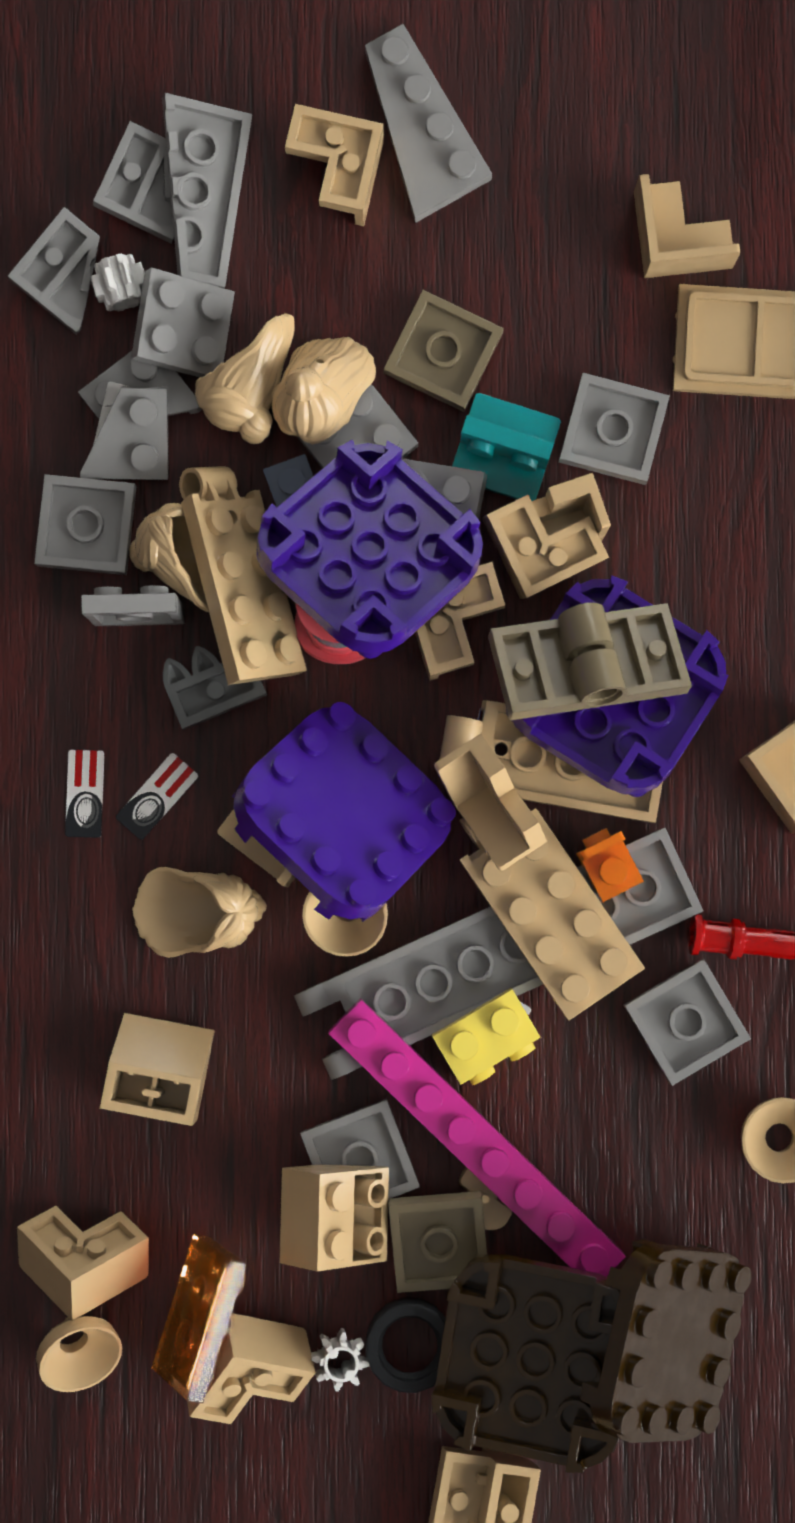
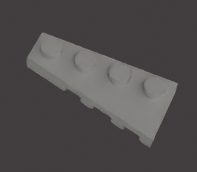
(426, 133)
(205, 179)

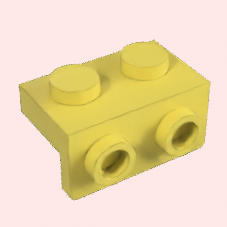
(487, 1037)

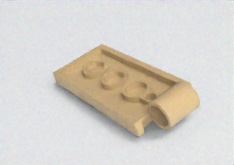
(244, 605)
(540, 774)
(555, 922)

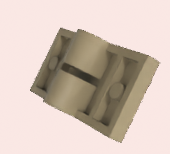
(588, 660)

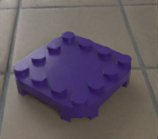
(369, 548)
(635, 742)
(343, 812)

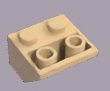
(158, 1069)
(334, 1216)

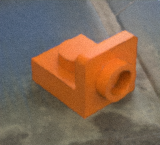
(608, 864)

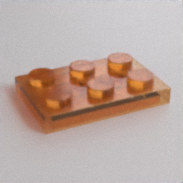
(199, 1318)

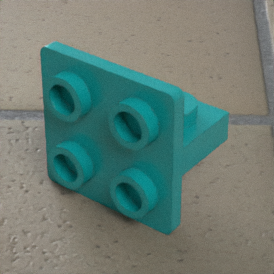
(507, 445)

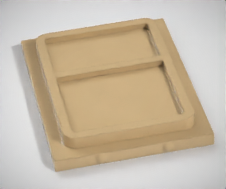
(735, 341)

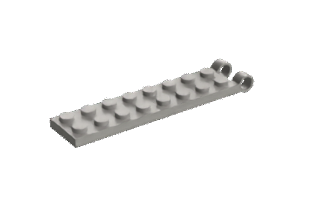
(476, 959)

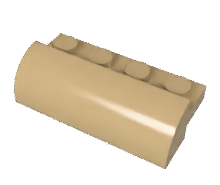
(484, 1487)

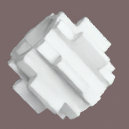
(118, 282)
(348, 1367)

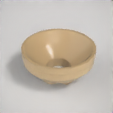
(342, 935)
(768, 1163)
(83, 1362)

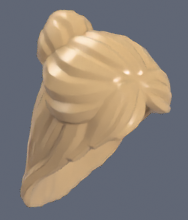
(322, 387)
(242, 388)
(167, 551)
(194, 911)

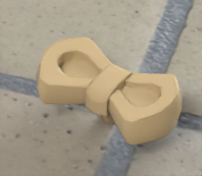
(495, 1211)

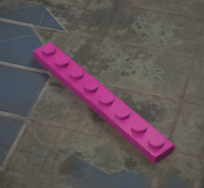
(474, 1141)

